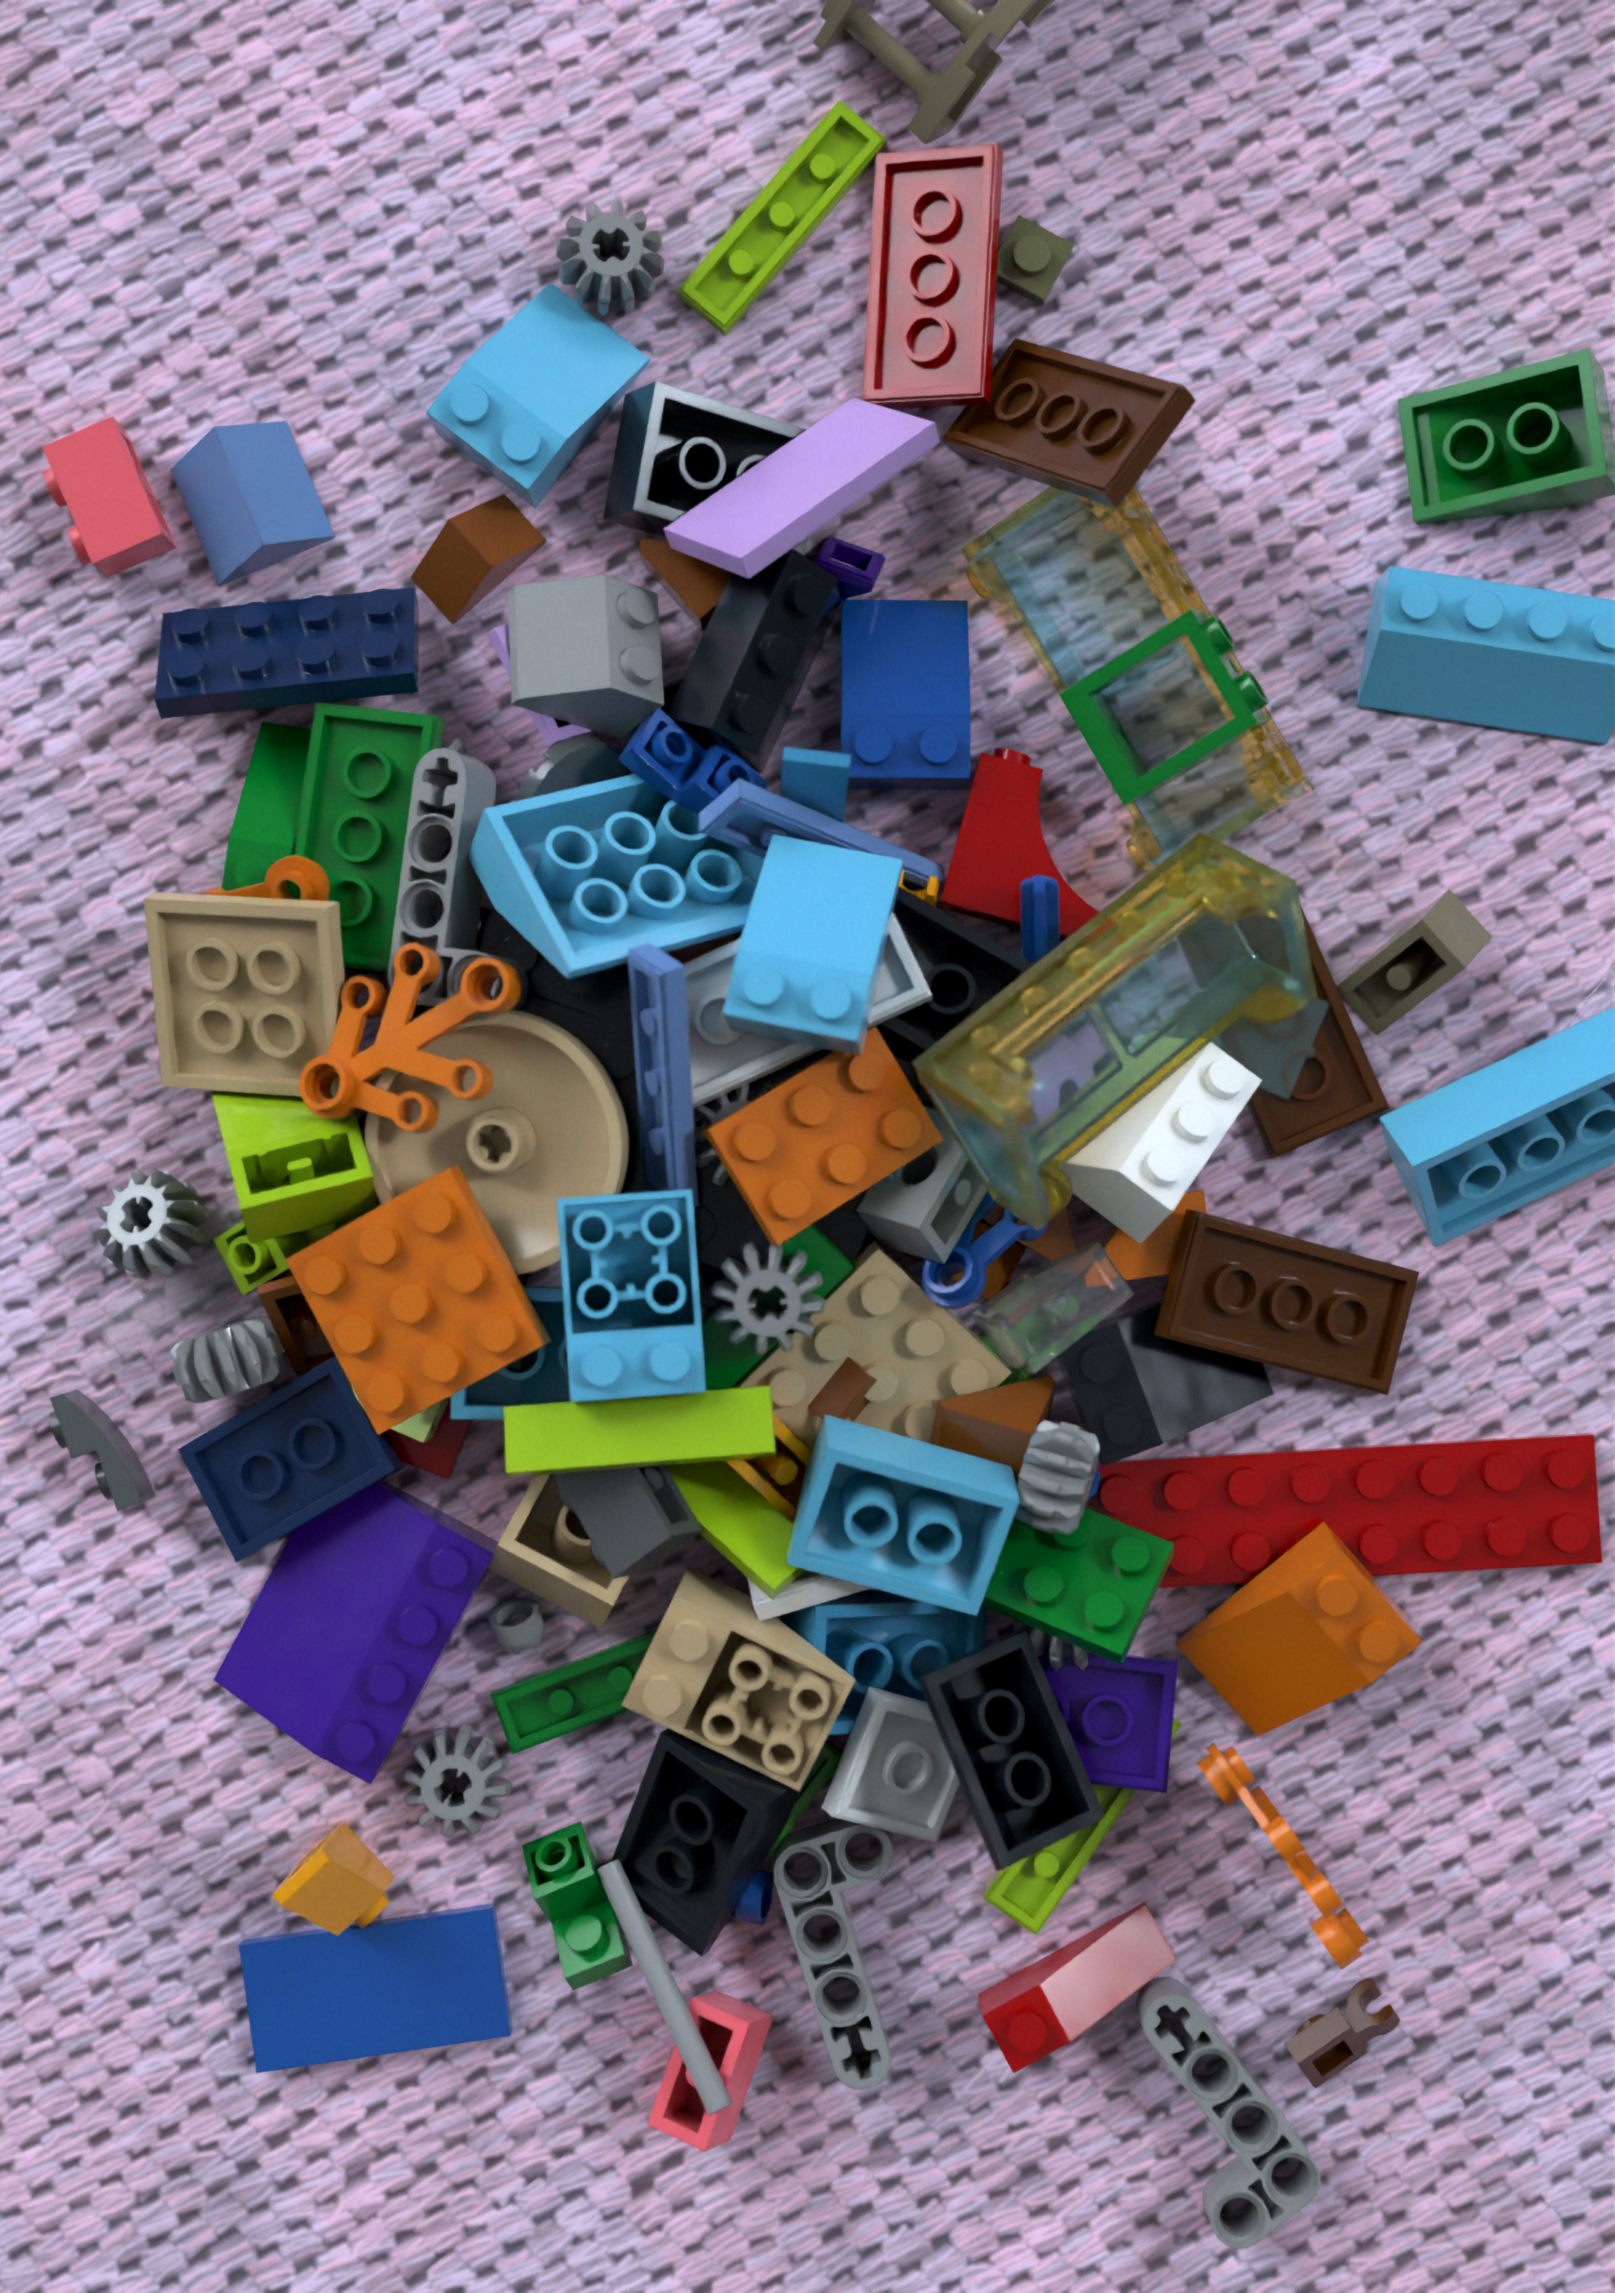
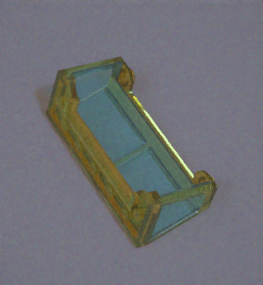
(1090, 588)
(1116, 1017)

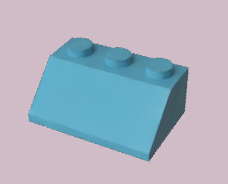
(902, 1515)

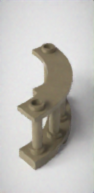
(940, 95)

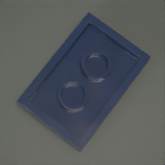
(288, 1460)

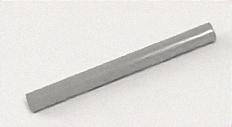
(664, 1987)

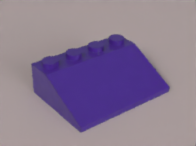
(356, 1624)

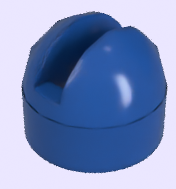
(756, 1900)

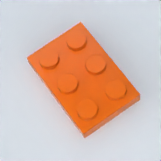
(822, 1137)

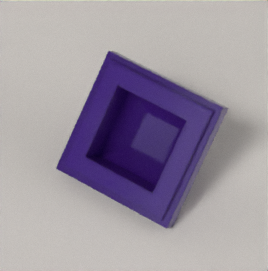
(850, 579)

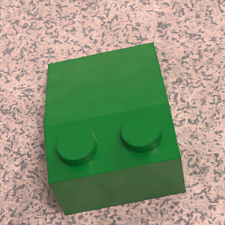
(1510, 441)

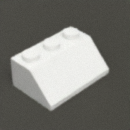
(1160, 1145)

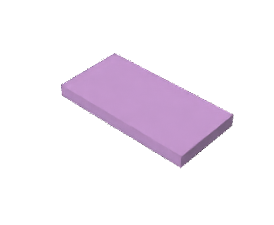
(801, 487)

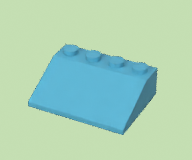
(610, 872)

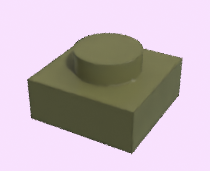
(1031, 260)

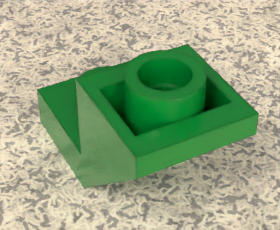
(576, 1904)

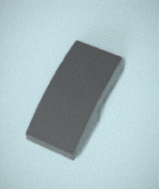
(87, 1428)

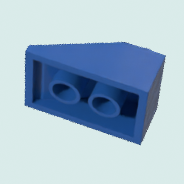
(905, 694)

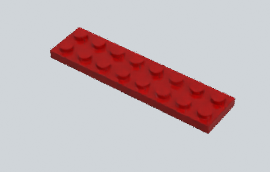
(1388, 1504)

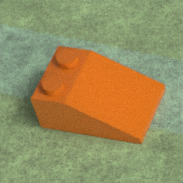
(1300, 1634)

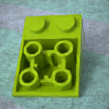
(292, 1164)

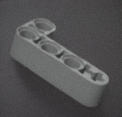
(429, 878)
(841, 1952)
(1220, 2097)

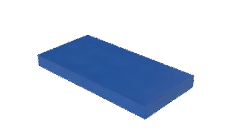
(375, 1988)

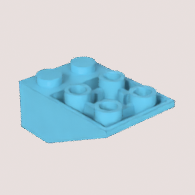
(631, 1295)

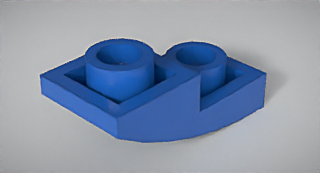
(680, 766)

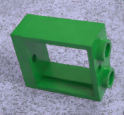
(1107, 736)

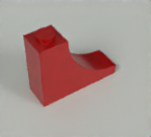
(1003, 845)

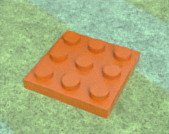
(418, 1299)

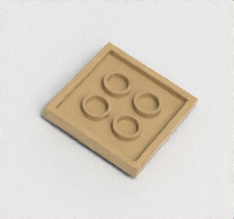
(243, 989)
(897, 1336)

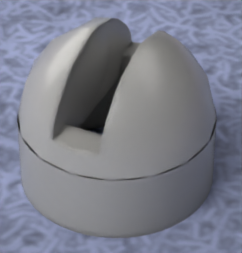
(520, 1636)

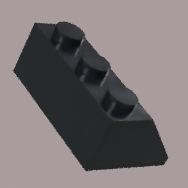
(756, 656)
(1010, 1748)

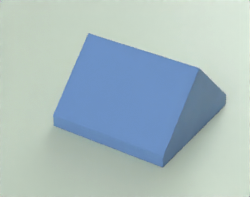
(250, 498)

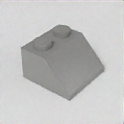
(586, 652)

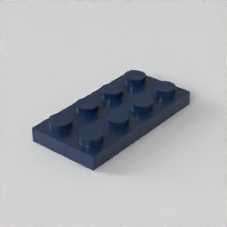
(288, 652)

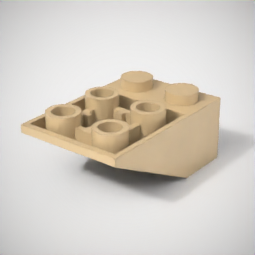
(738, 1682)

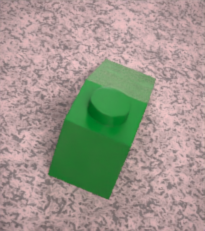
(267, 806)

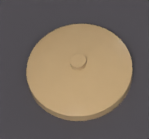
(537, 1136)

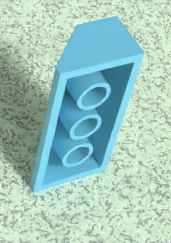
(1490, 655)
(1508, 1130)

